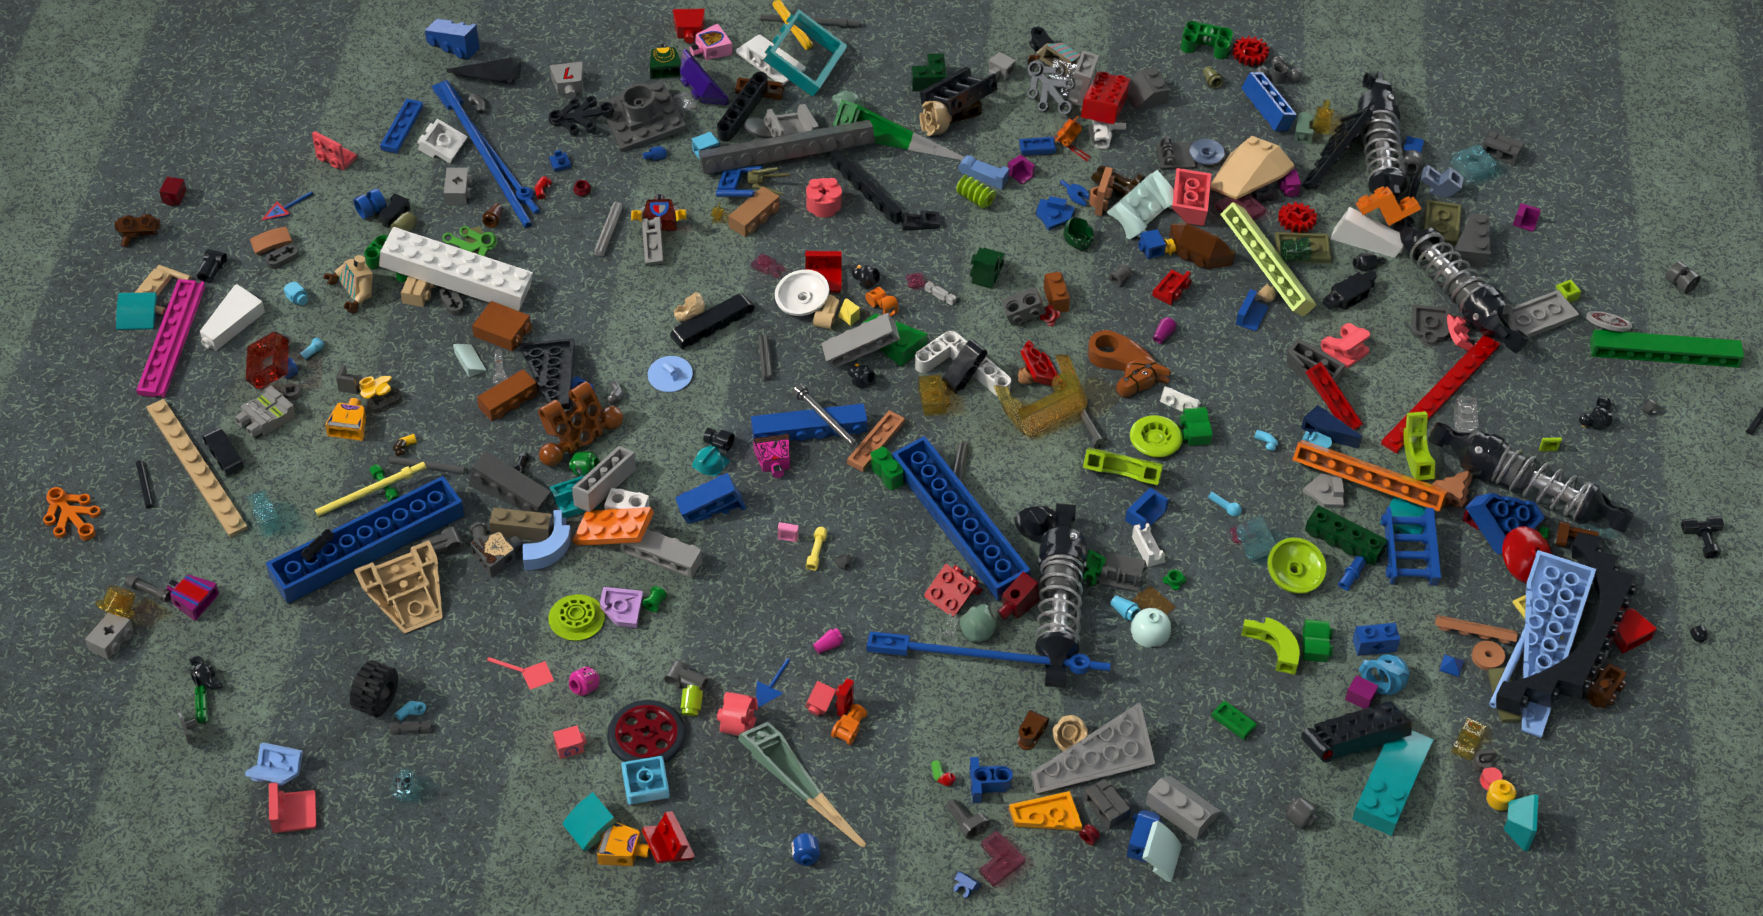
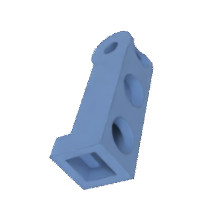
(984, 172)

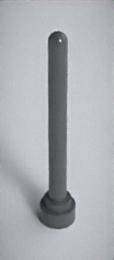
(801, 393)

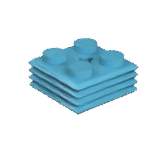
(642, 791)

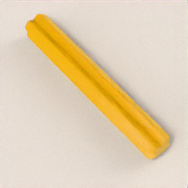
(799, 34)

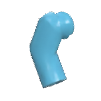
(316, 345)
(1268, 438)

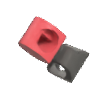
(1488, 773)

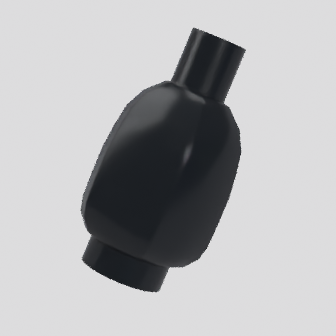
(1367, 261)

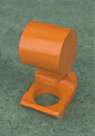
(878, 297)

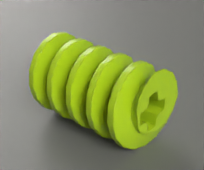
(975, 191)

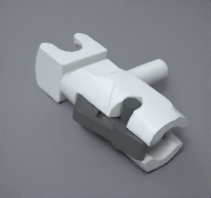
(1101, 132)

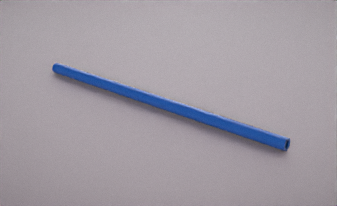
(485, 154)

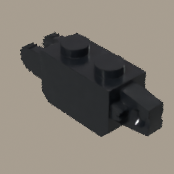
(1350, 291)

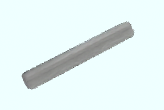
(608, 229)

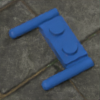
(730, 180)

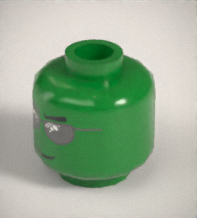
(583, 463)

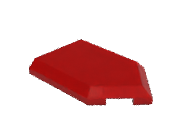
(1038, 364)

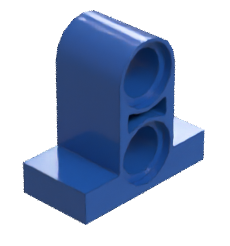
(992, 778)

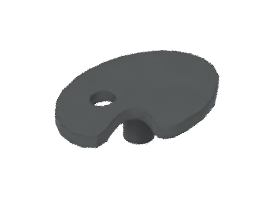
(758, 128)
(186, 725)

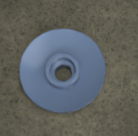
(1206, 151)

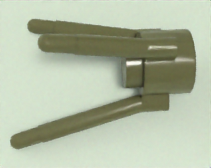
(756, 177)

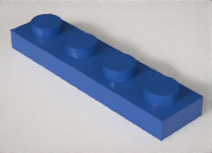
(401, 126)

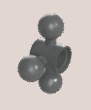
(1279, 71)

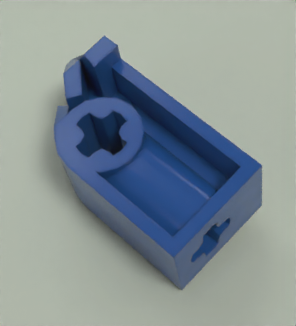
(1141, 832)

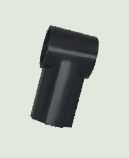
(211, 263)

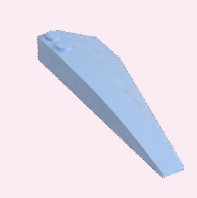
(1552, 609)

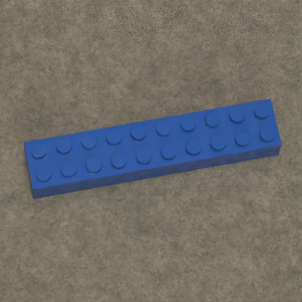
(960, 516)
(367, 539)

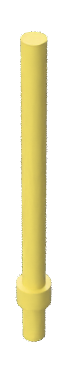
(405, 473)

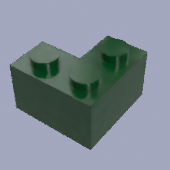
(925, 76)
(986, 267)

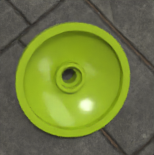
(1300, 556)

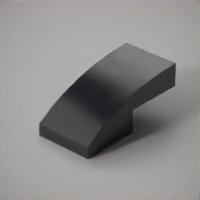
(925, 220)

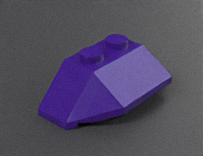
(699, 82)

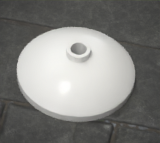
(800, 286)

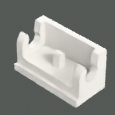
(1147, 546)

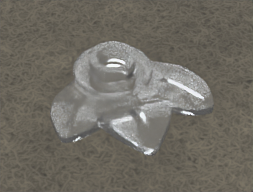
(684, 102)

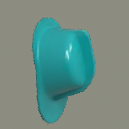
(710, 461)

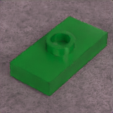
(1234, 720)

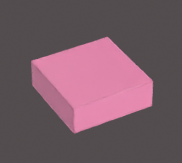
(788, 532)

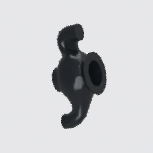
(203, 674)

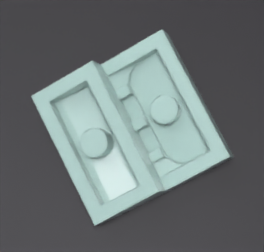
(1162, 851)

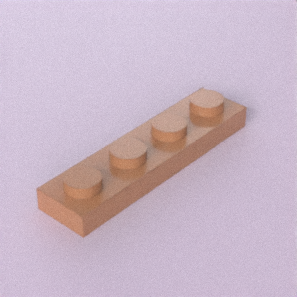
(878, 437)
(1467, 627)

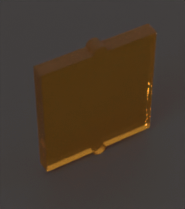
(1153, 599)

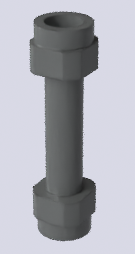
(160, 593)

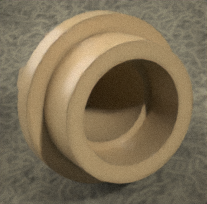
(1267, 293)

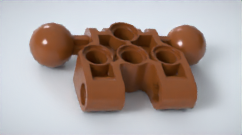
(569, 433)

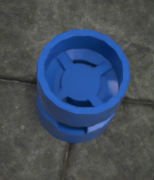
(371, 203)

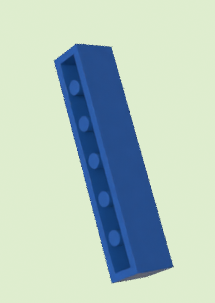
(809, 424)

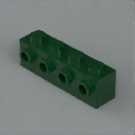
(1345, 535)

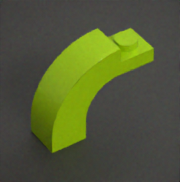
(1416, 447)
(1279, 638)

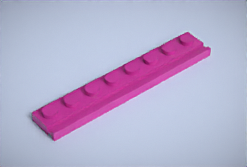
(170, 338)

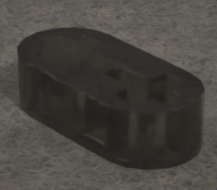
(384, 401)

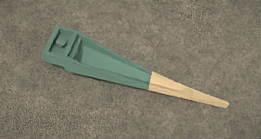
(775, 755)

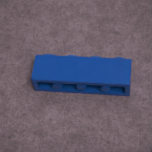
(1268, 101)

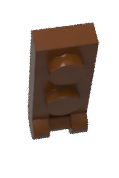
(775, 89)

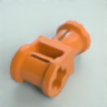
(849, 725)

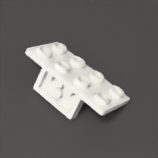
(754, 53)

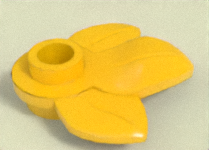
(371, 386)

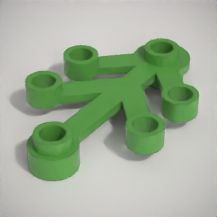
(480, 243)

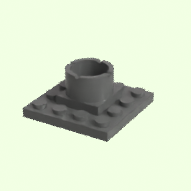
(643, 115)

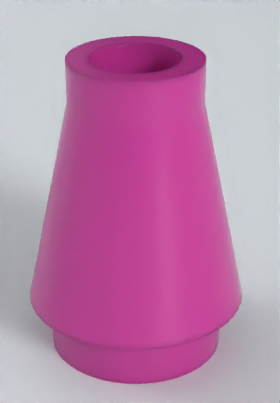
(828, 641)

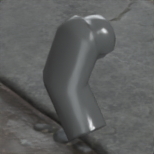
(616, 394)

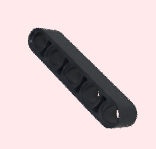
(742, 106)
(711, 320)

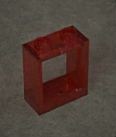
(275, 345)

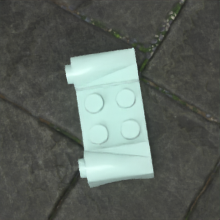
(1143, 204)

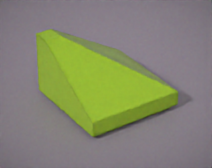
(1550, 444)

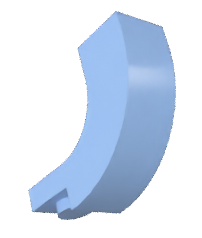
(550, 550)

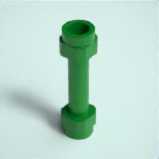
(378, 473)

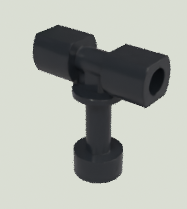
(1704, 530)

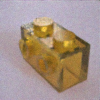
(932, 395)

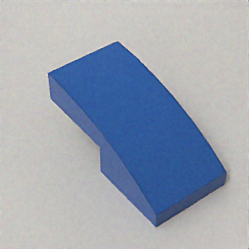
(1413, 144)

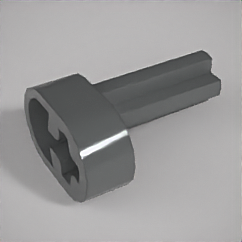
(968, 826)

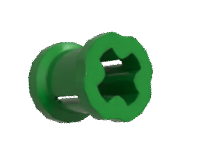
(654, 599)

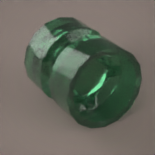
(1297, 249)

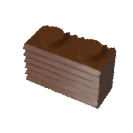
(1056, 291)

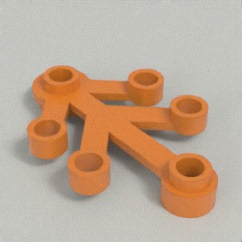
(70, 512)

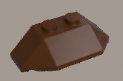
(1200, 246)

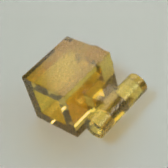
(1323, 118)

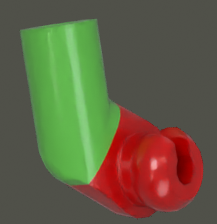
(943, 778)

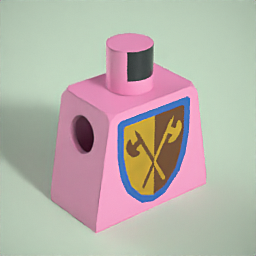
(712, 43)

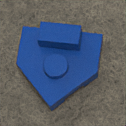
(1054, 212)

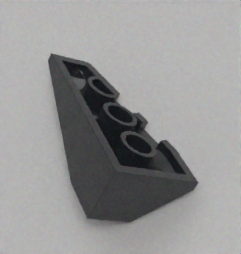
(501, 70)

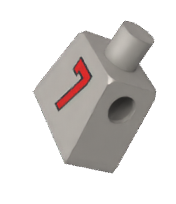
(567, 78)

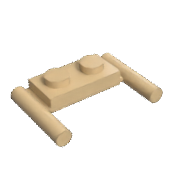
(158, 280)

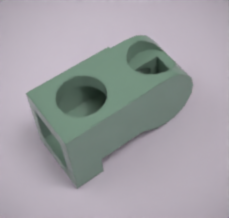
(1303, 133)

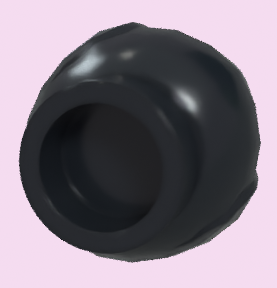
(866, 275)
(861, 375)
(1597, 419)

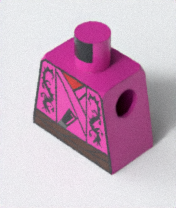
(773, 453)

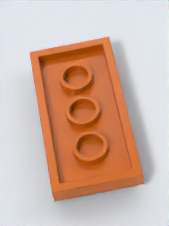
(613, 526)

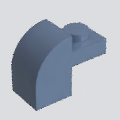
(1442, 184)

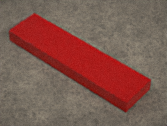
(1333, 396)

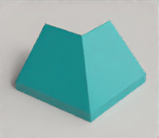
(1522, 820)

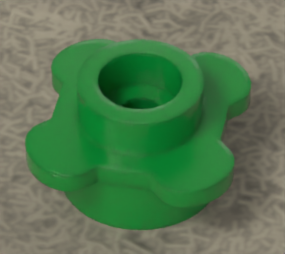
(1174, 574)

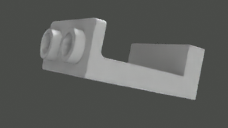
(1083, 77)
(790, 123)

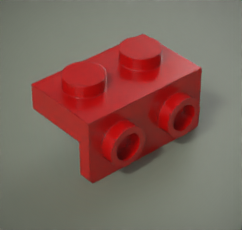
(1172, 286)

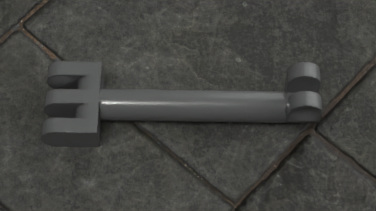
(1097, 439)

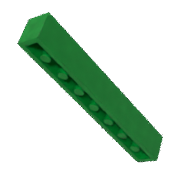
(1666, 348)

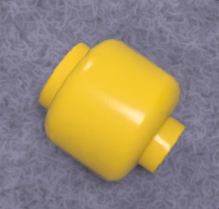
(1500, 794)

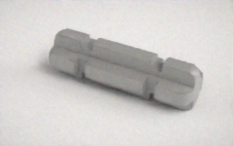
(940, 293)

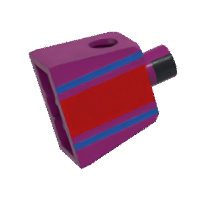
(192, 595)

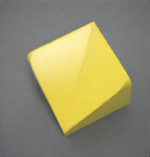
(849, 312)

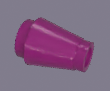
(1165, 328)

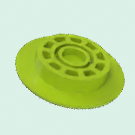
(1154, 441)
(576, 612)

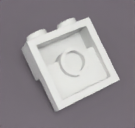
(441, 141)

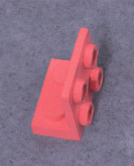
(332, 152)
(291, 810)

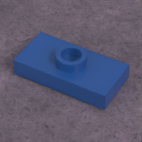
(1036, 146)

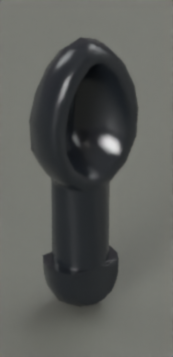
(522, 461)

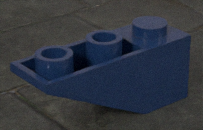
(1328, 425)

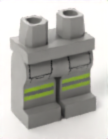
(265, 413)

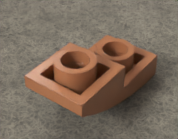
(271, 239)

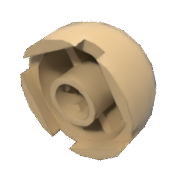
(935, 118)

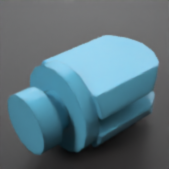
(296, 293)
(1318, 439)

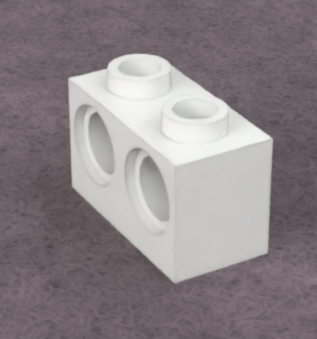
(625, 499)

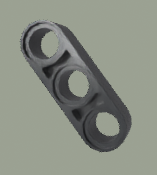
(964, 366)
(224, 451)

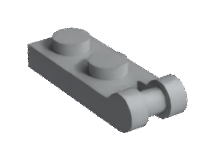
(653, 241)

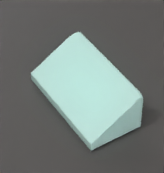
(469, 359)

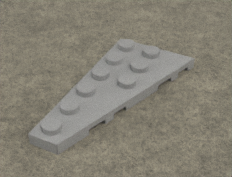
(1109, 750)

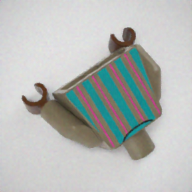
(1056, 50)

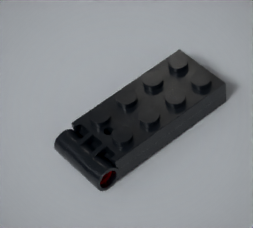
(1357, 731)

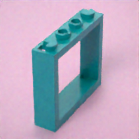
(820, 35)

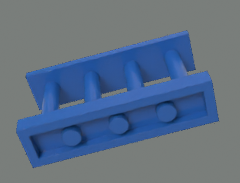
(1427, 537)

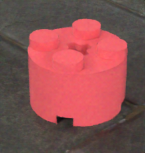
(823, 197)
(737, 713)

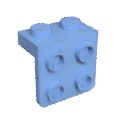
(276, 764)

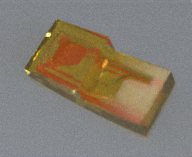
(1469, 739)

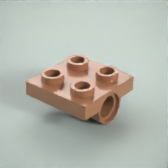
(1100, 194)

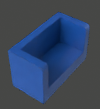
(1147, 509)

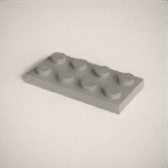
(1543, 314)

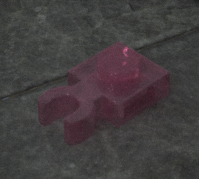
(767, 264)

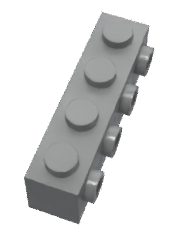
(860, 341)
(606, 475)
(666, 553)

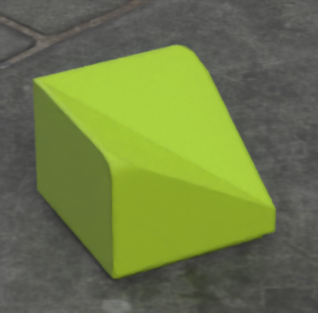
(1569, 290)

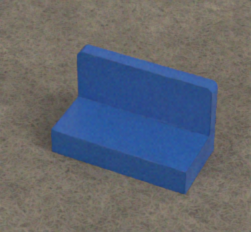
(1251, 312)

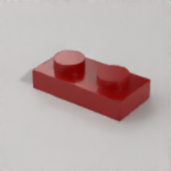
(845, 697)

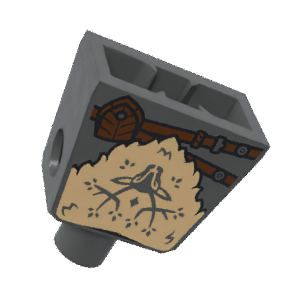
(495, 552)

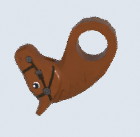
(1138, 364)

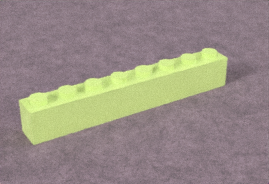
(1268, 259)

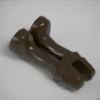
(1126, 184)

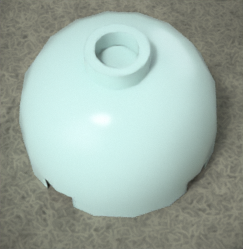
(1151, 628)

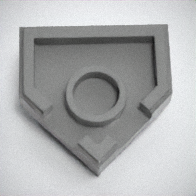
(1326, 490)

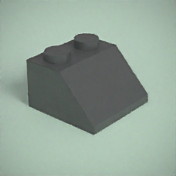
(1148, 89)

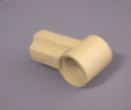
(826, 314)

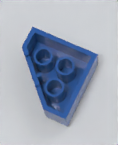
(1500, 514)

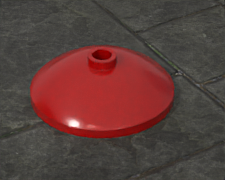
(1521, 549)

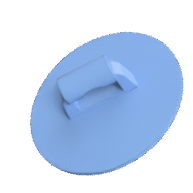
(670, 374)

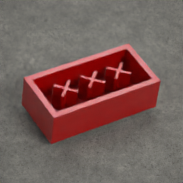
(1105, 97)

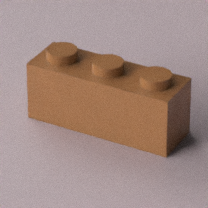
(754, 212)

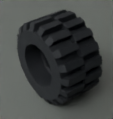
(374, 688)

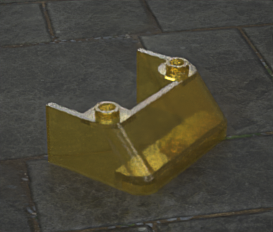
(1063, 403)

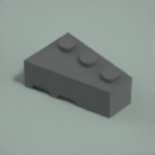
(1303, 356)

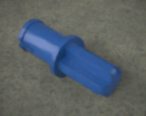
(1352, 573)

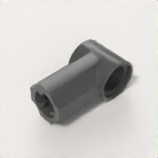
(447, 541)
(681, 675)

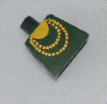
(664, 62)

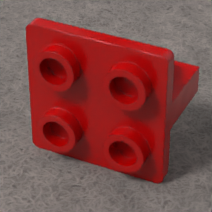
(668, 840)

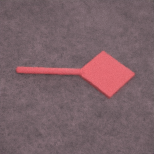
(534, 675)

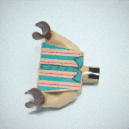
(356, 279)

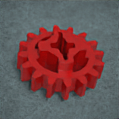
(1252, 51)
(1297, 217)

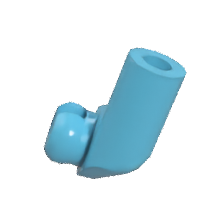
(410, 708)

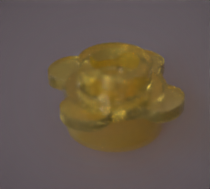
(717, 213)

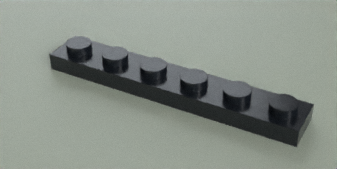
(869, 190)

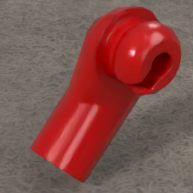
(541, 184)

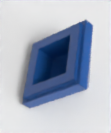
(1451, 665)

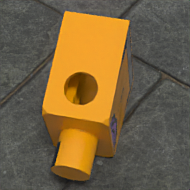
(347, 421)
(621, 846)

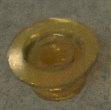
(117, 601)

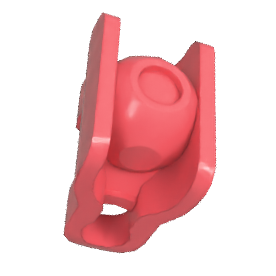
(1350, 347)

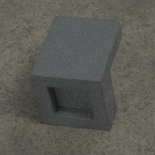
(347, 382)

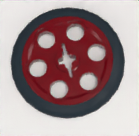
(638, 710)

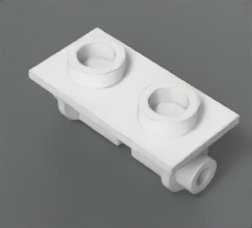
(1178, 400)

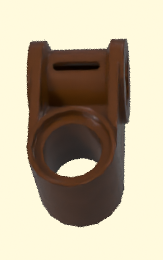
(1031, 730)

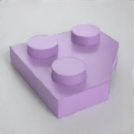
(622, 606)

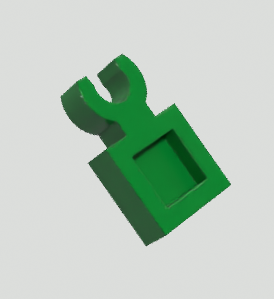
(1093, 566)

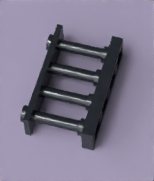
(959, 81)

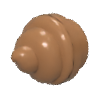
(1024, 376)

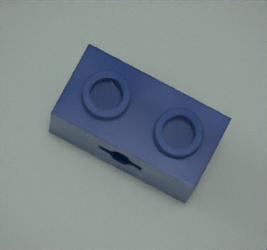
(1376, 639)

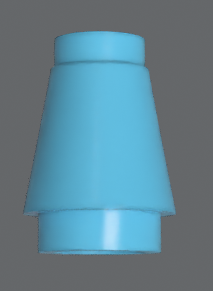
(1125, 607)

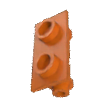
(1068, 134)

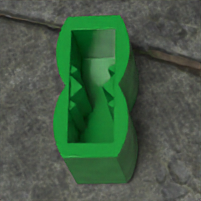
(1196, 426)
(887, 468)
(1316, 640)

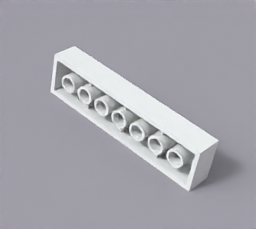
(455, 268)

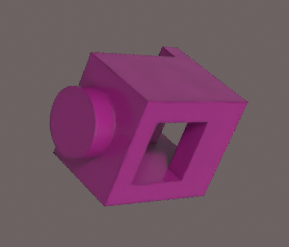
(1290, 184)

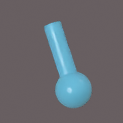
(1233, 509)

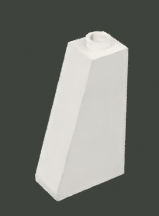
(1367, 234)
(231, 317)

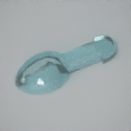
(1609, 532)

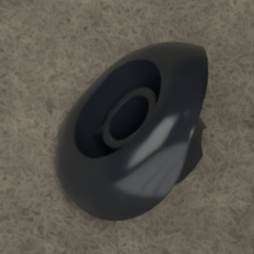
(1035, 521)

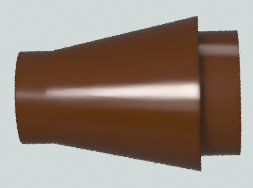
(492, 216)

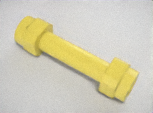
(819, 536)

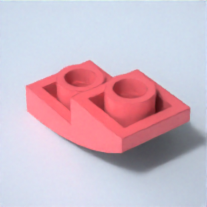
(1459, 331)

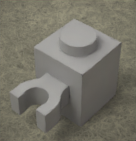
(1002, 66)

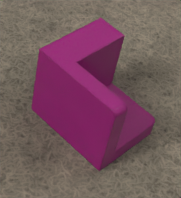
(1021, 169)
(1526, 217)
(1361, 692)

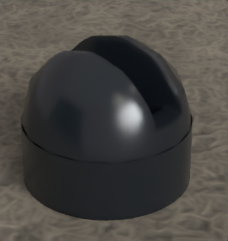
(1603, 402)
(1699, 633)

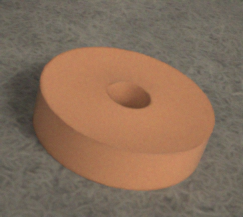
(1491, 648)

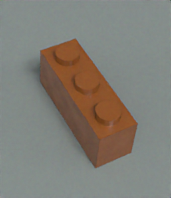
(507, 395)

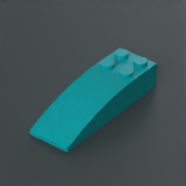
(1392, 782)

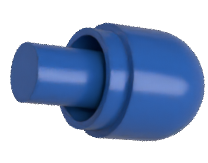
(656, 153)

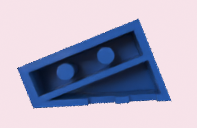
(453, 37)
(710, 498)

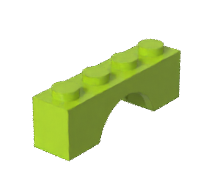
(1123, 465)

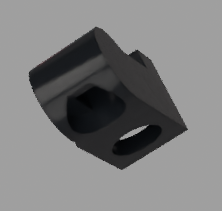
(397, 207)

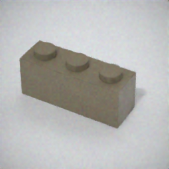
(523, 524)

